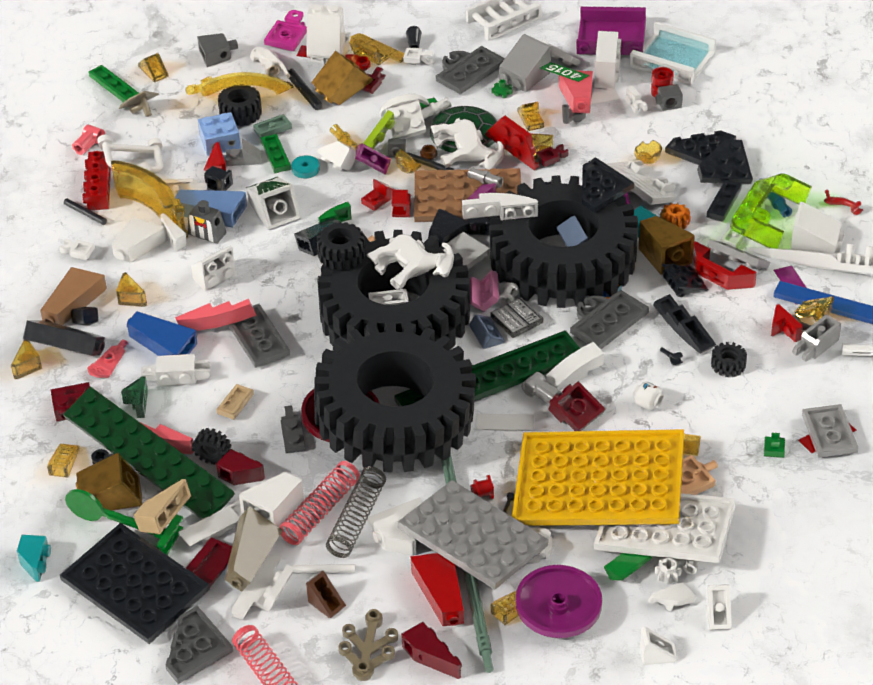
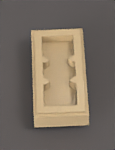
(235, 401)

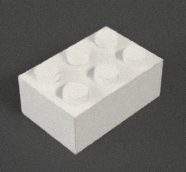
(607, 60)

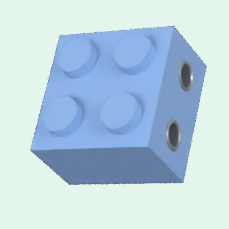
(219, 129)

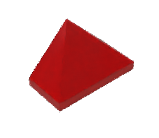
(216, 158)

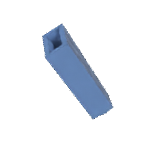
(229, 203)

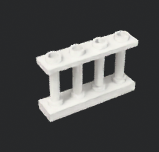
(505, 24)

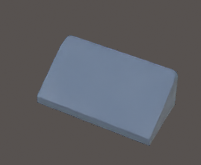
(572, 232)
(486, 331)

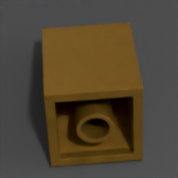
(340, 79)
(665, 243)
(112, 483)

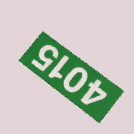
(564, 71)

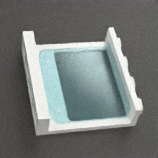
(676, 49)

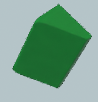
(625, 565)

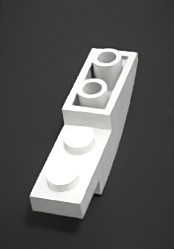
(503, 204)

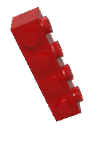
(97, 181)

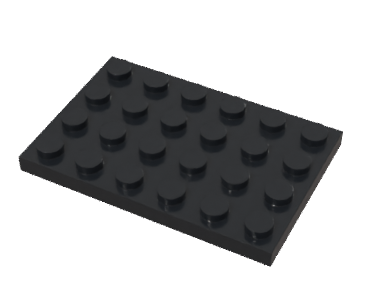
(134, 583)

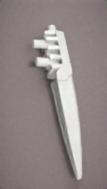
(841, 262)

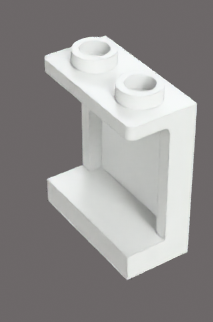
(470, 249)

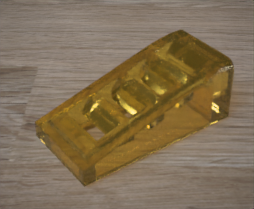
(65, 467)
(497, 608)

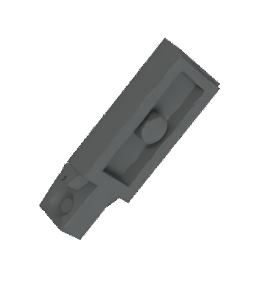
(292, 431)

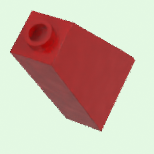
(440, 586)

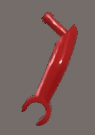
(843, 201)

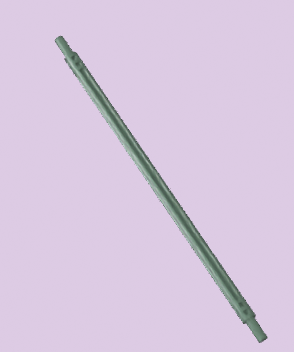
(473, 593)

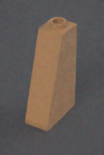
(74, 291)

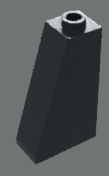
(63, 337)

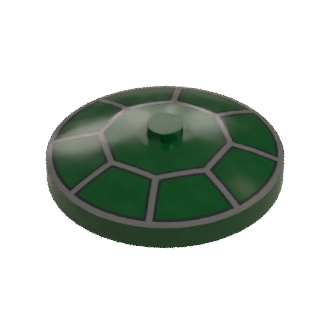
(481, 118)

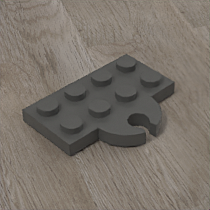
(467, 68)
(607, 317)

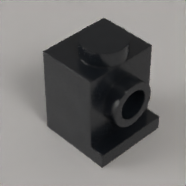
(218, 179)

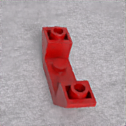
(738, 279)

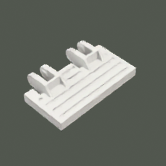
(651, 190)

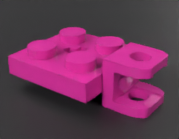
(292, 27)

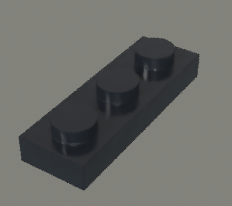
(724, 200)

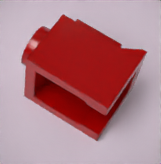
(401, 203)

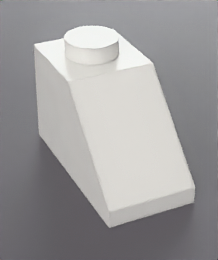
(391, 537)

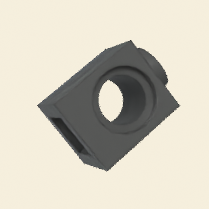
(669, 97)

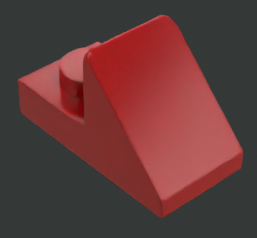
(379, 196)
(786, 323)

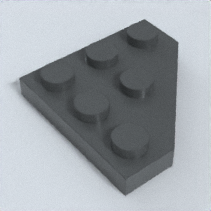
(195, 645)

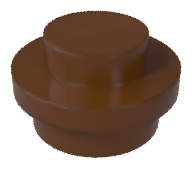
(428, 152)

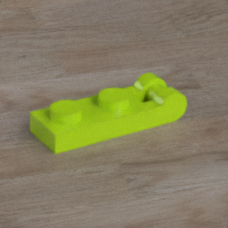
(378, 133)

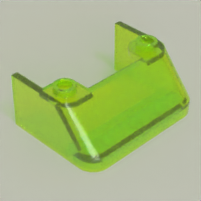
(753, 220)

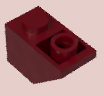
(239, 469)

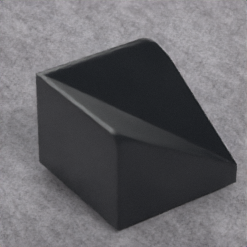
(84, 315)

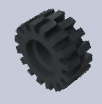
(728, 367)
(211, 445)

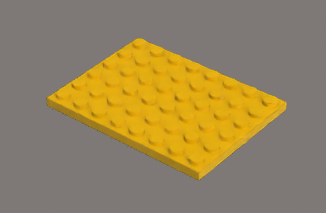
(600, 477)

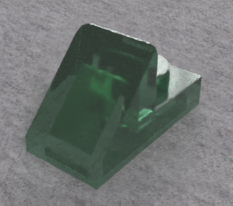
(136, 394)

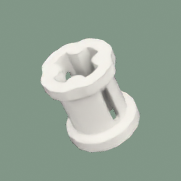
(508, 293)

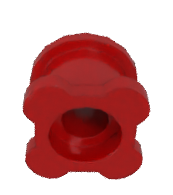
(483, 487)

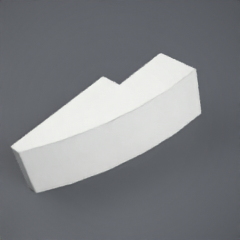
(575, 366)

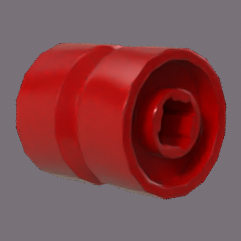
(661, 77)

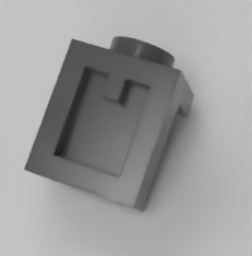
(395, 145)

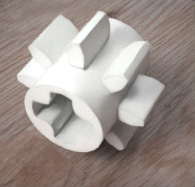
(668, 570)

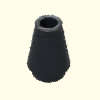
(413, 36)

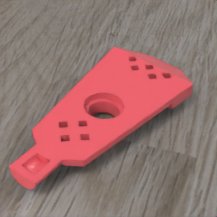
(104, 367)

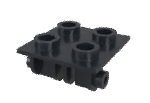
(682, 278)

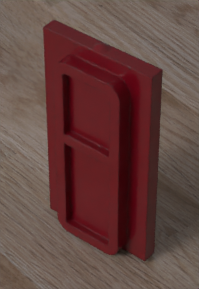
(211, 560)

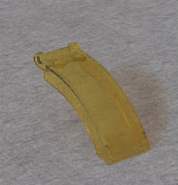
(212, 85)
(148, 189)

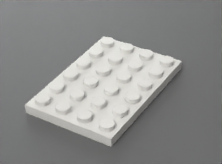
(697, 537)

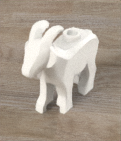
(468, 144)
(412, 258)

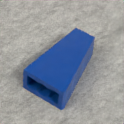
(161, 335)

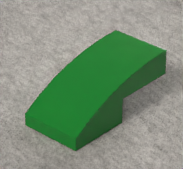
(340, 212)

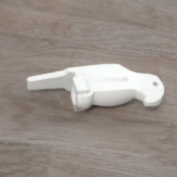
(269, 61)

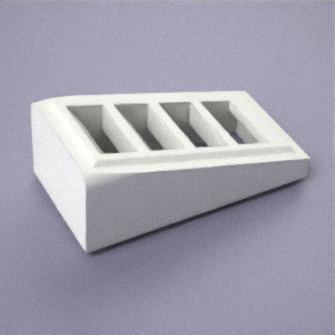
(174, 233)

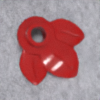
(361, 61)

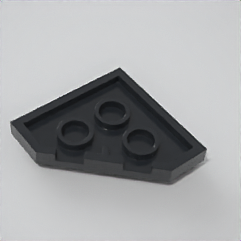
(697, 146)
(726, 163)
(602, 185)

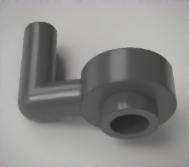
(569, 116)

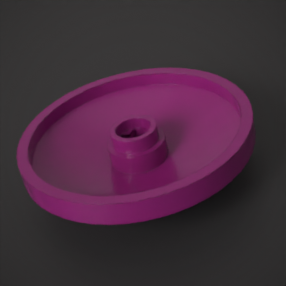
(558, 601)

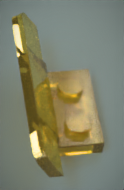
(373, 49)

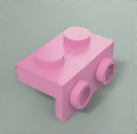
(484, 292)

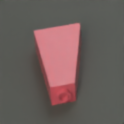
(577, 93)

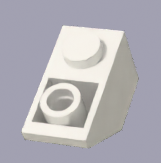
(339, 154)

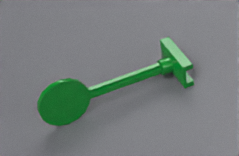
(89, 508)

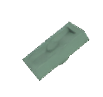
(272, 126)

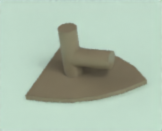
(140, 102)

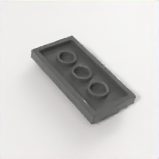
(260, 338)

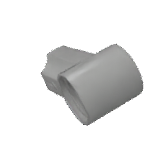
(538, 386)

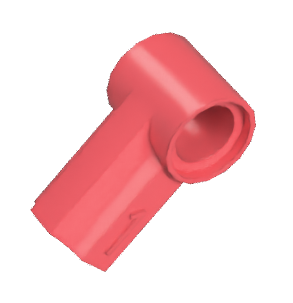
(87, 139)

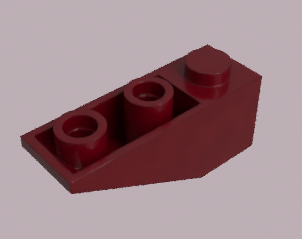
(428, 650)

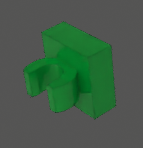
(774, 446)

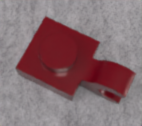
(377, 78)

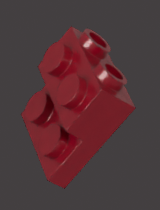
(65, 397)
(576, 406)

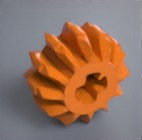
(676, 214)

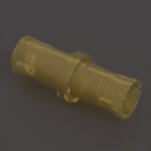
(343, 137)

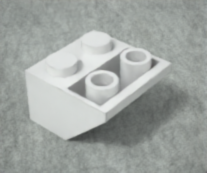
(214, 268)

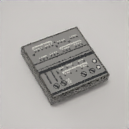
(516, 317)

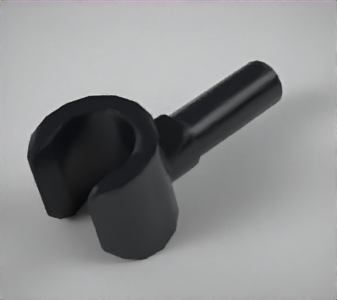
(674, 358)

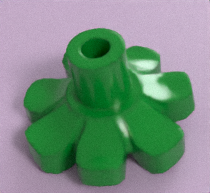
(502, 89)

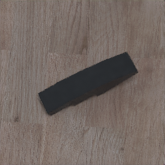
(684, 325)

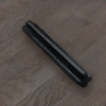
(304, 90)

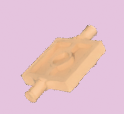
(696, 476)

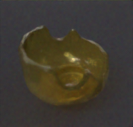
(649, 152)
(405, 162)

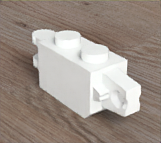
(177, 370)

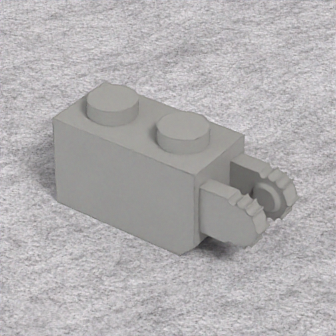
(818, 338)

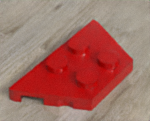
(515, 140)

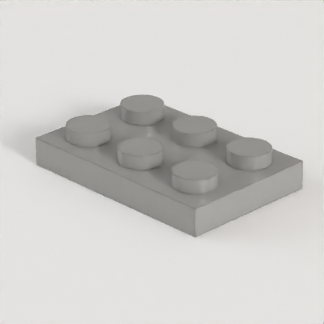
(738, 255)
(829, 430)

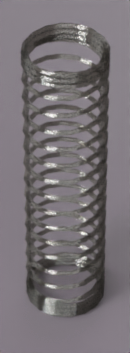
(343, 539)

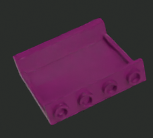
(627, 21)

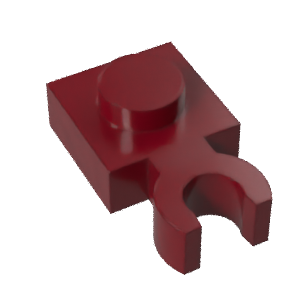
(550, 156)

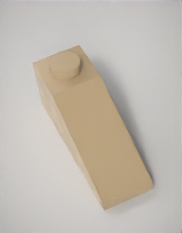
(160, 510)

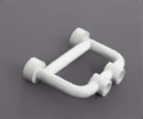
(154, 146)

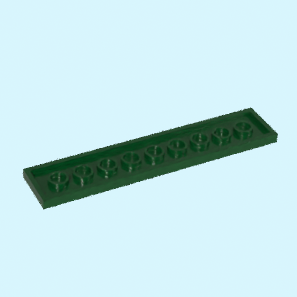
(511, 367)
(147, 452)

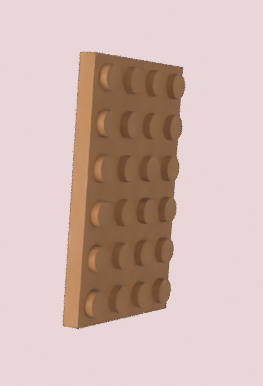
(449, 187)

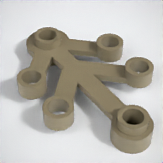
(364, 668)

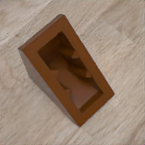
(324, 595)

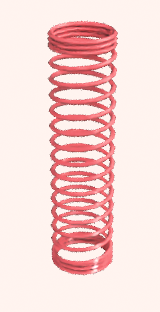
(340, 474)
(247, 628)

